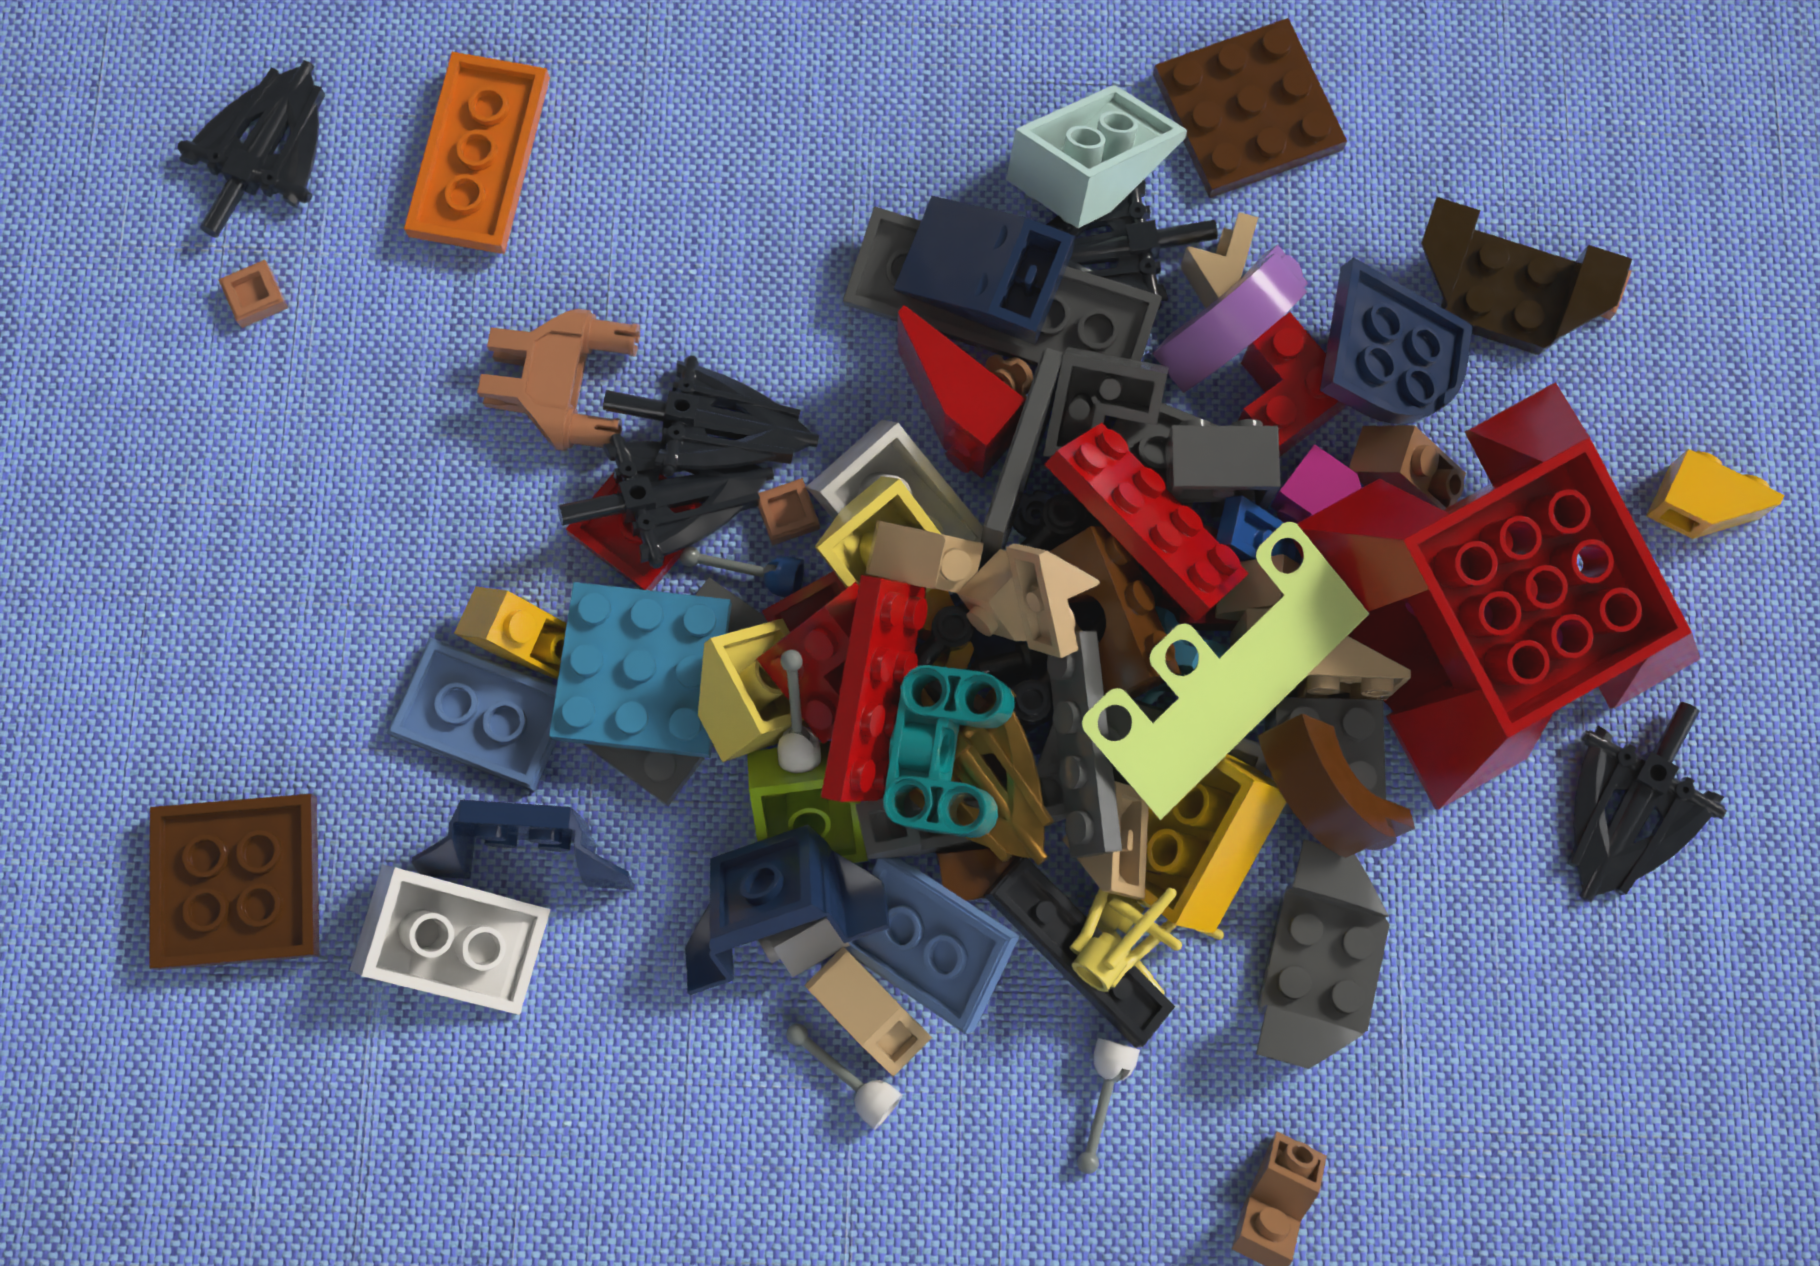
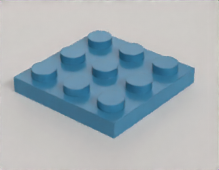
(635, 669)

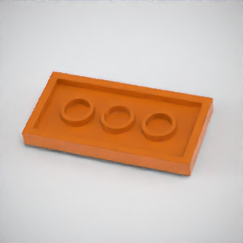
(477, 153)

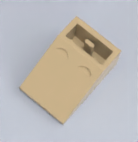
(1345, 673)

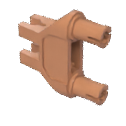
(553, 375)

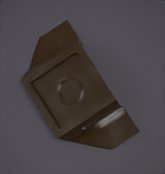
(1514, 289)

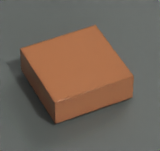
(253, 293)
(787, 512)

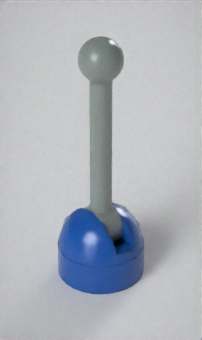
(781, 575)

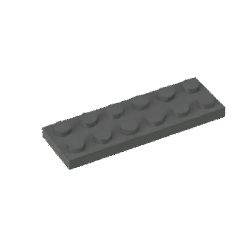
(1084, 315)

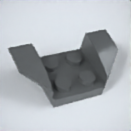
(1321, 960)

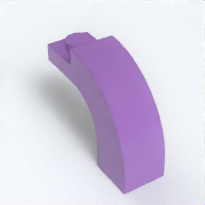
(1233, 319)

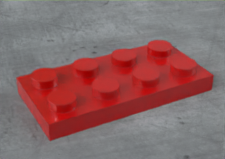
(1147, 519)
(868, 702)

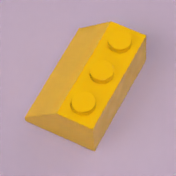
(1210, 842)

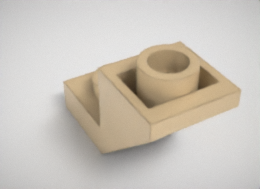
(868, 1011)

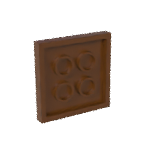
(1249, 107)
(233, 882)

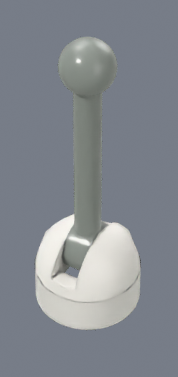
(799, 746)
(1114, 1064)
(873, 1099)

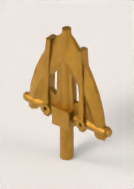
(1020, 806)

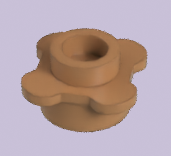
(1012, 372)

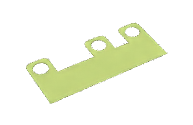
(1231, 692)

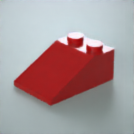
(965, 401)

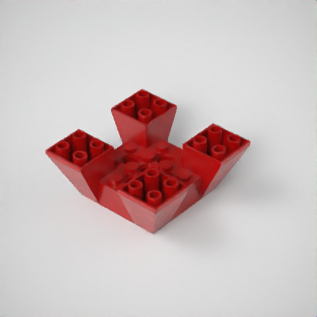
(1451, 562)

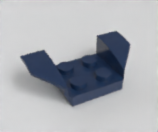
(503, 825)
(776, 889)

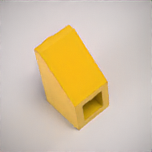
(1706, 497)
(513, 630)

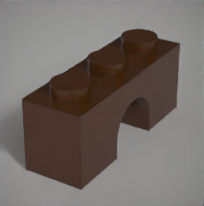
(1128, 607)

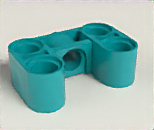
(926, 744)

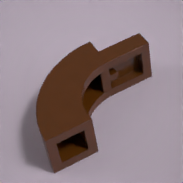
(1326, 792)

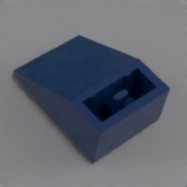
(986, 266)

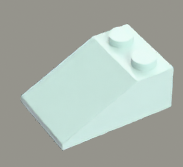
(1090, 153)

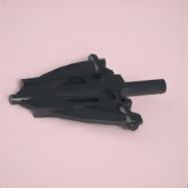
(279, 103)
(1131, 243)
(762, 429)
(649, 501)
(1607, 853)

